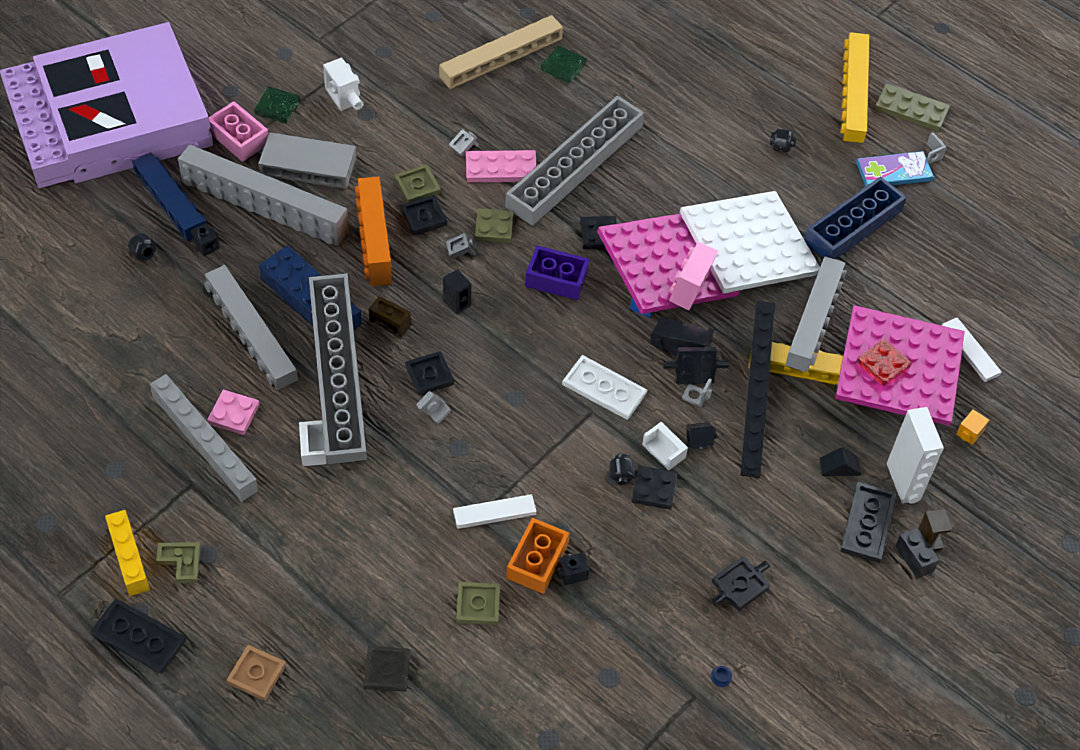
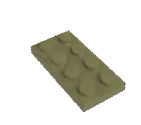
(912, 107)

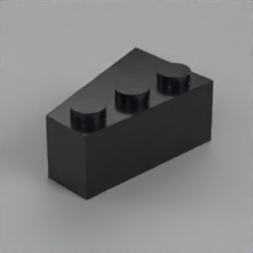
(671, 334)

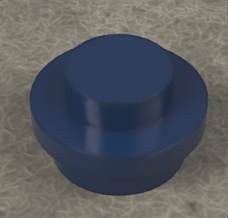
(721, 676)

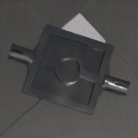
(695, 364)
(740, 583)

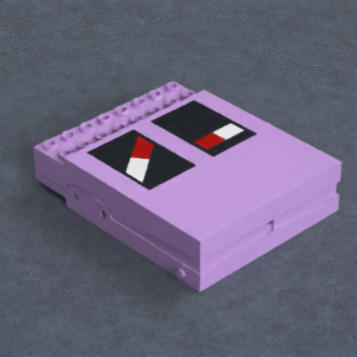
(105, 105)

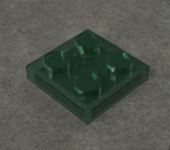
(563, 64)
(277, 104)

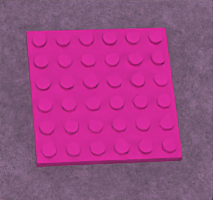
(649, 258)
(928, 381)

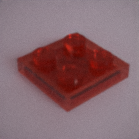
(883, 362)

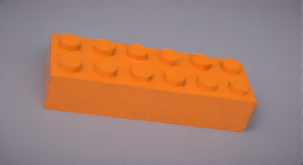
(373, 231)

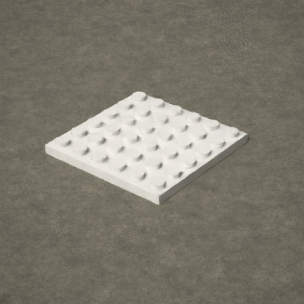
(753, 241)

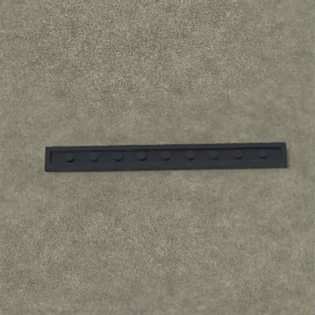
(757, 390)

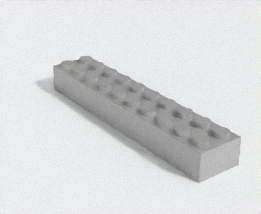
(574, 160)
(264, 195)
(337, 369)

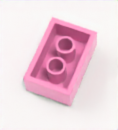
(238, 131)
(693, 275)

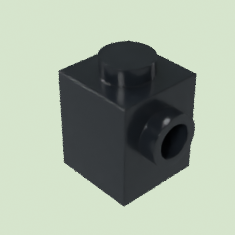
(205, 239)
(700, 435)
(572, 568)

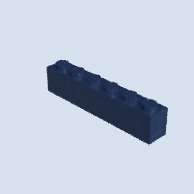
(168, 194)

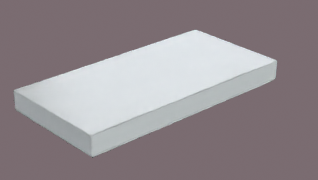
(604, 387)

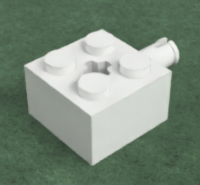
(342, 84)

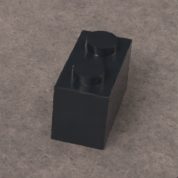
(457, 291)
(917, 552)

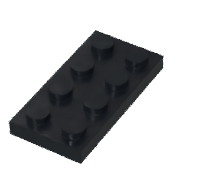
(868, 522)
(138, 636)

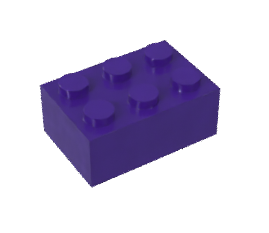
(557, 272)

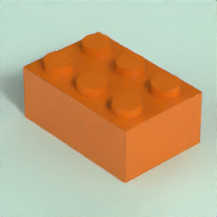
(537, 555)

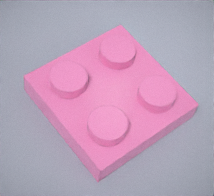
(233, 412)

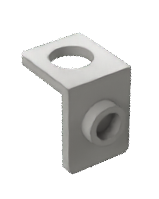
(937, 148)
(704, 394)

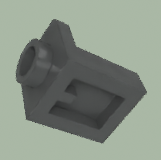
(461, 245)

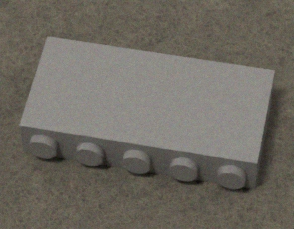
(307, 160)

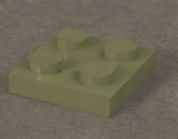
(417, 183)
(494, 225)
(478, 603)

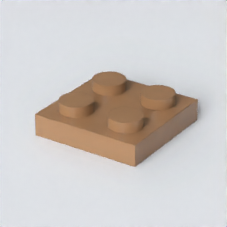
(256, 672)

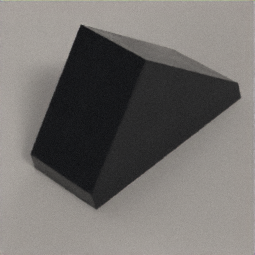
(840, 463)

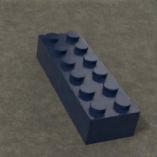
(855, 219)
(289, 278)

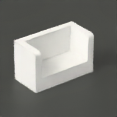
(312, 443)
(664, 446)

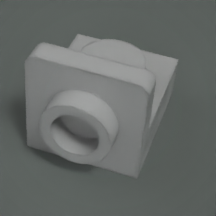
(463, 142)
(434, 406)

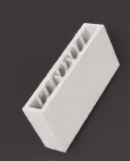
(914, 455)

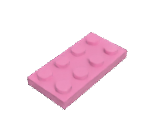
(499, 165)

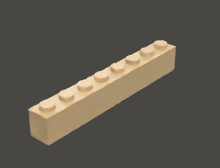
(500, 52)

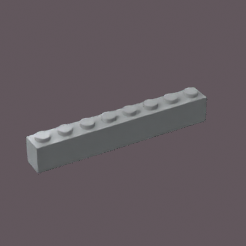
(815, 314)
(251, 328)
(204, 438)

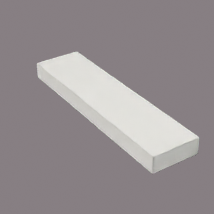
(975, 354)
(494, 511)

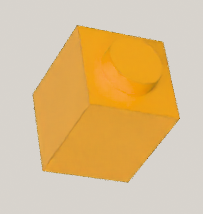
(972, 427)

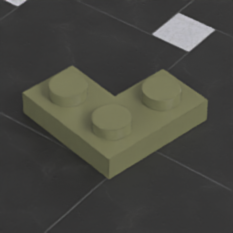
(184, 555)

